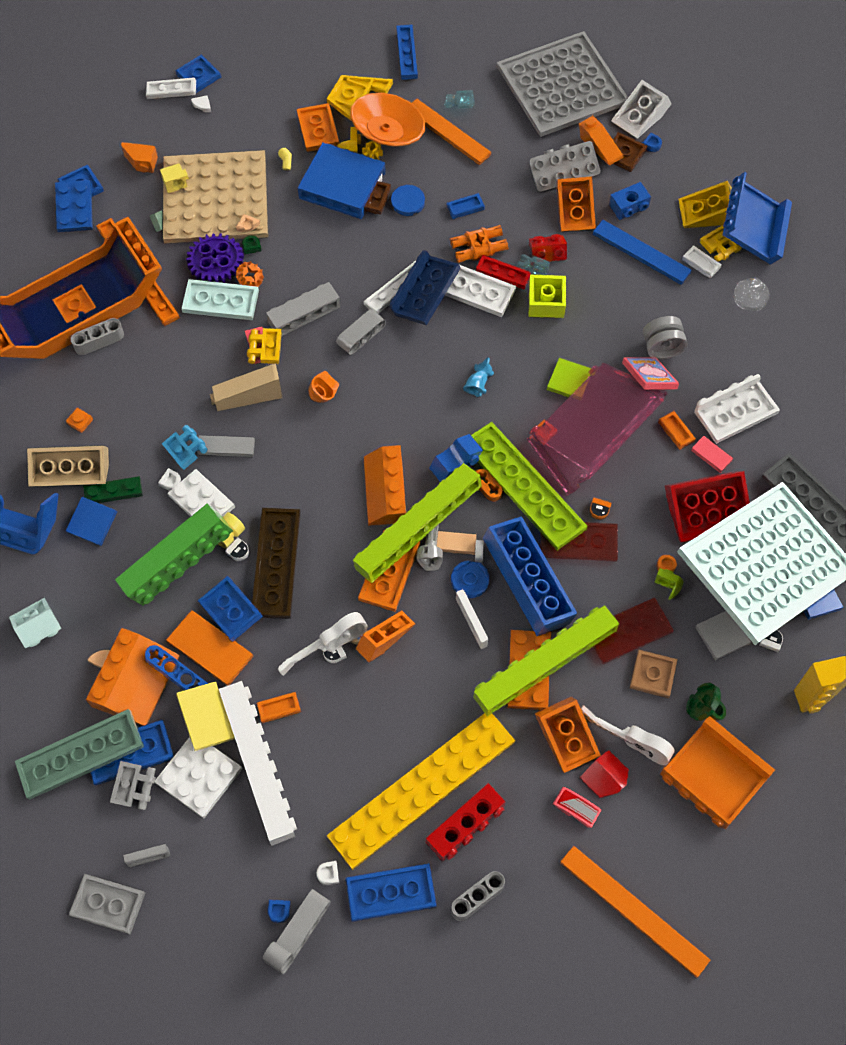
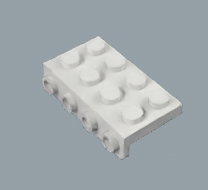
(735, 408)

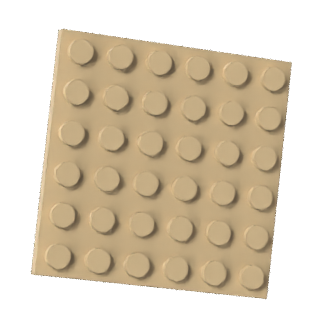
(216, 196)

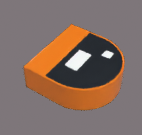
(599, 508)

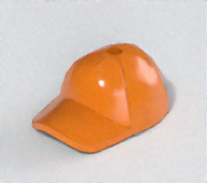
(322, 387)

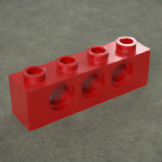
(485, 797)

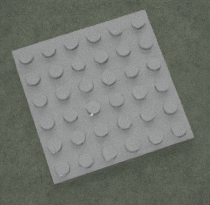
(562, 83)

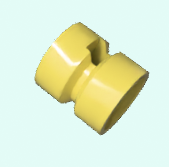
(237, 527)

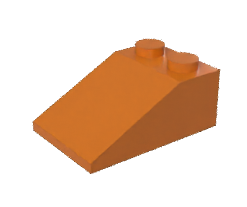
(576, 204)
(568, 734)

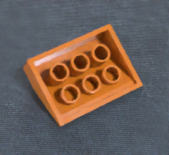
(129, 680)

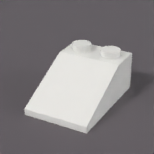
(641, 109)

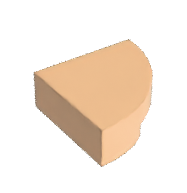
(247, 224)
(98, 658)

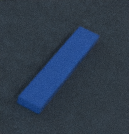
(642, 252)

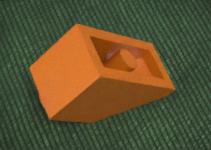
(140, 156)

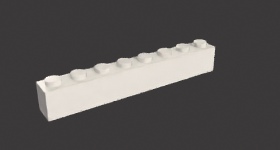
(257, 764)

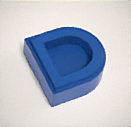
(653, 142)
(278, 910)

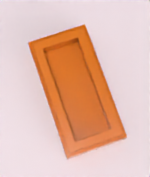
(676, 430)
(278, 707)

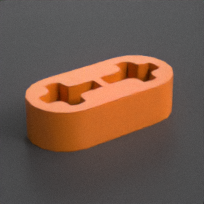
(490, 483)

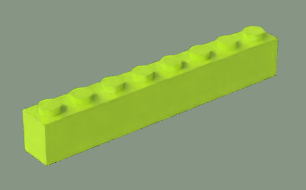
(417, 523)
(545, 660)

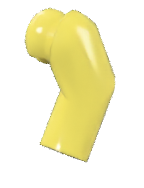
(286, 156)

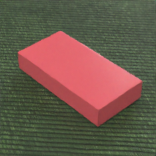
(712, 454)

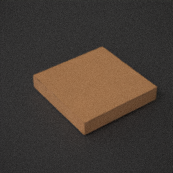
(653, 674)

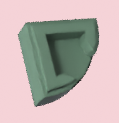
(157, 220)

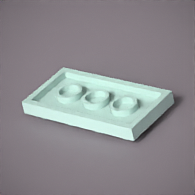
(220, 299)

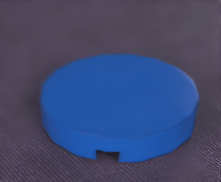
(408, 200)
(471, 578)

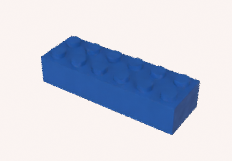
(529, 576)

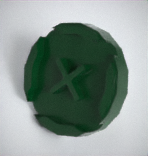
(705, 703)

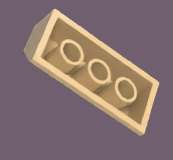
(67, 466)

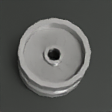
(665, 337)

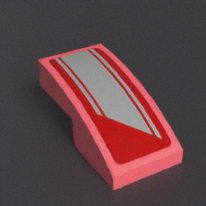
(577, 806)

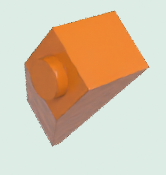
(603, 144)
(383, 636)

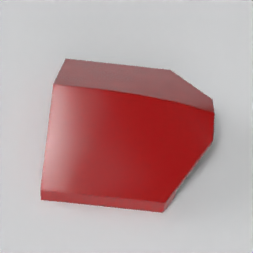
(606, 775)

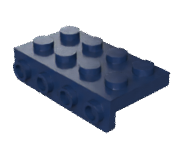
(424, 288)

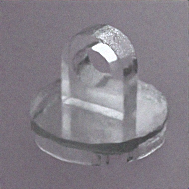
(751, 294)

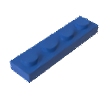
(407, 52)

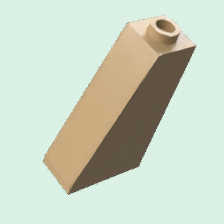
(247, 389)

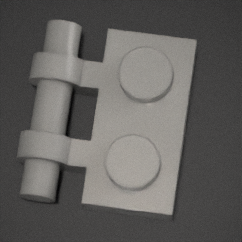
(126, 785)

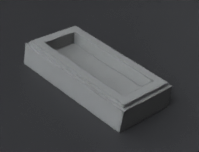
(146, 855)

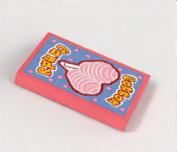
(650, 373)

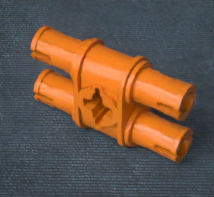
(479, 243)

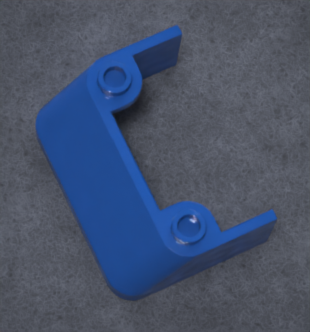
(27, 532)

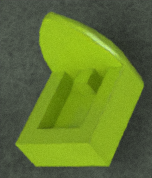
(670, 580)

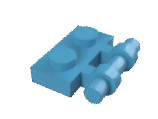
(180, 451)

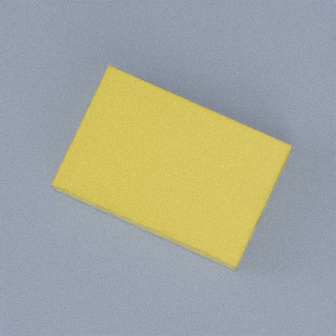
(205, 716)

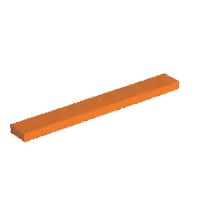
(155, 296)
(635, 911)

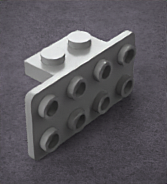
(563, 164)

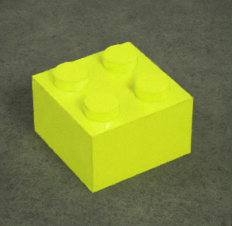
(547, 296)

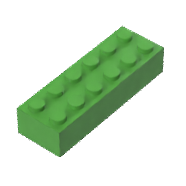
(174, 555)

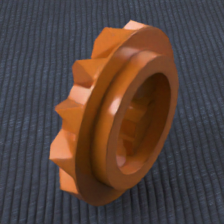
(242, 271)

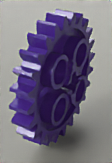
(221, 257)

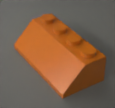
(384, 485)

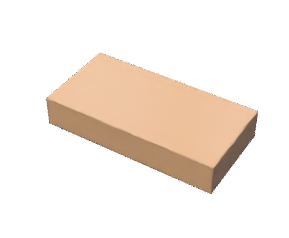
(456, 542)

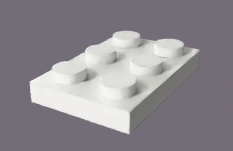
(197, 491)

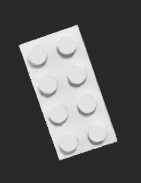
(481, 291)

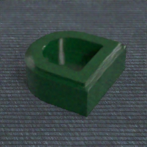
(251, 244)

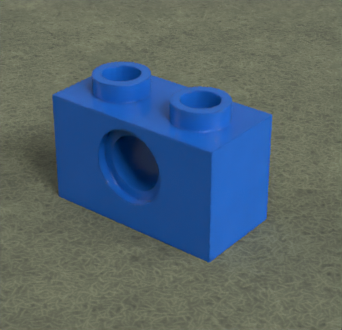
(629, 200)

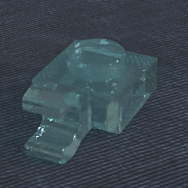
(462, 99)
(536, 265)

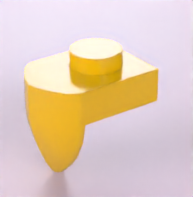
(352, 144)

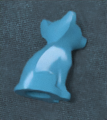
(476, 382)

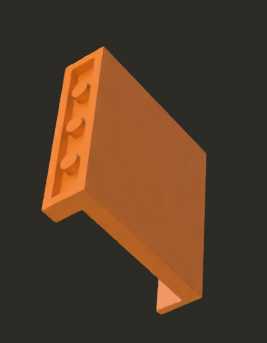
(717, 773)

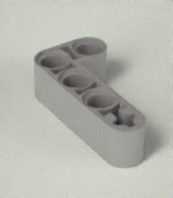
(284, 951)

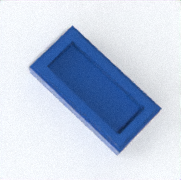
(465, 206)

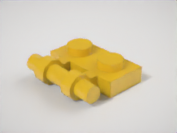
(715, 241)
(270, 348)

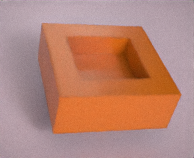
(79, 420)

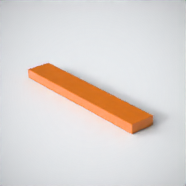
(452, 134)

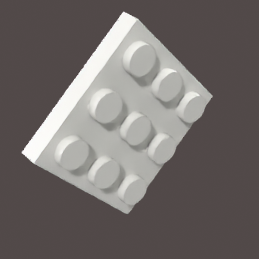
(198, 777)

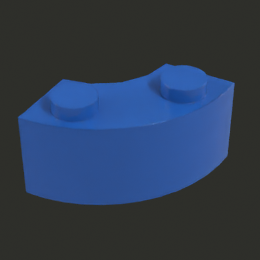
(461, 451)

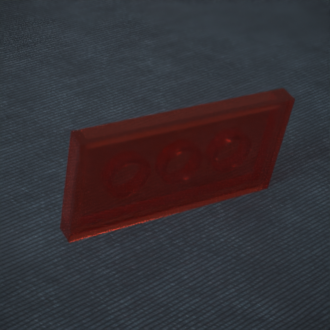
(595, 543)
(636, 629)

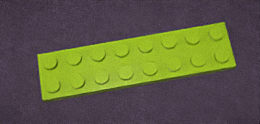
(527, 488)

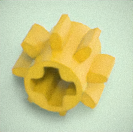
(372, 150)

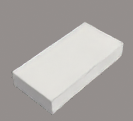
(701, 262)

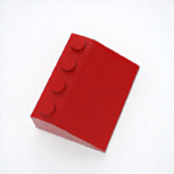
(705, 502)

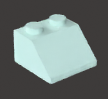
(35, 623)

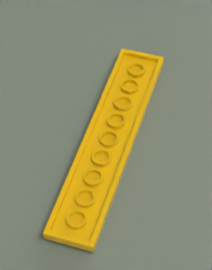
(420, 789)

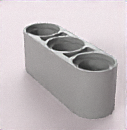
(360, 331)
(90, 339)
(482, 886)

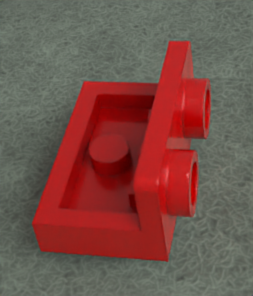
(549, 248)

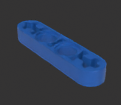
(180, 668)

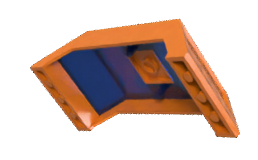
(78, 295)

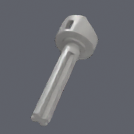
(430, 552)

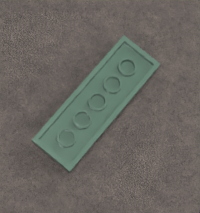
(79, 754)

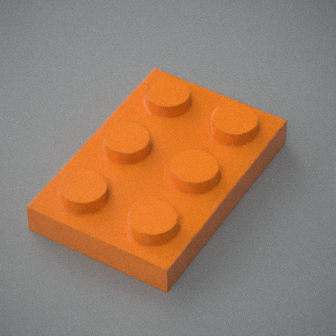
(317, 126)

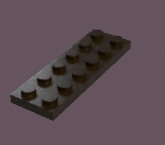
(276, 562)

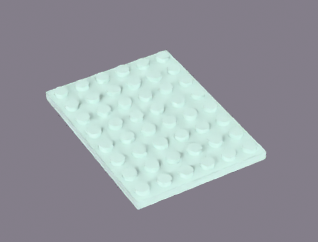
(767, 562)

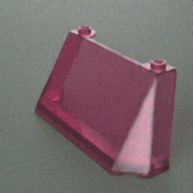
(592, 425)

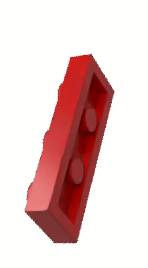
(503, 272)

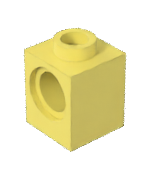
(174, 177)

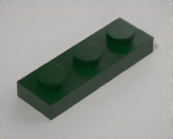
(114, 490)

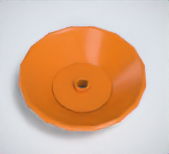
(387, 119)

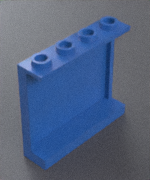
(340, 180)
(756, 221)

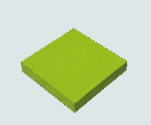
(567, 377)

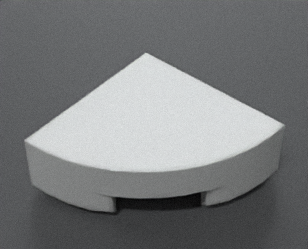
(201, 103)

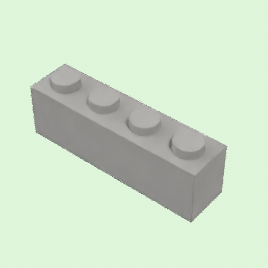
(304, 309)

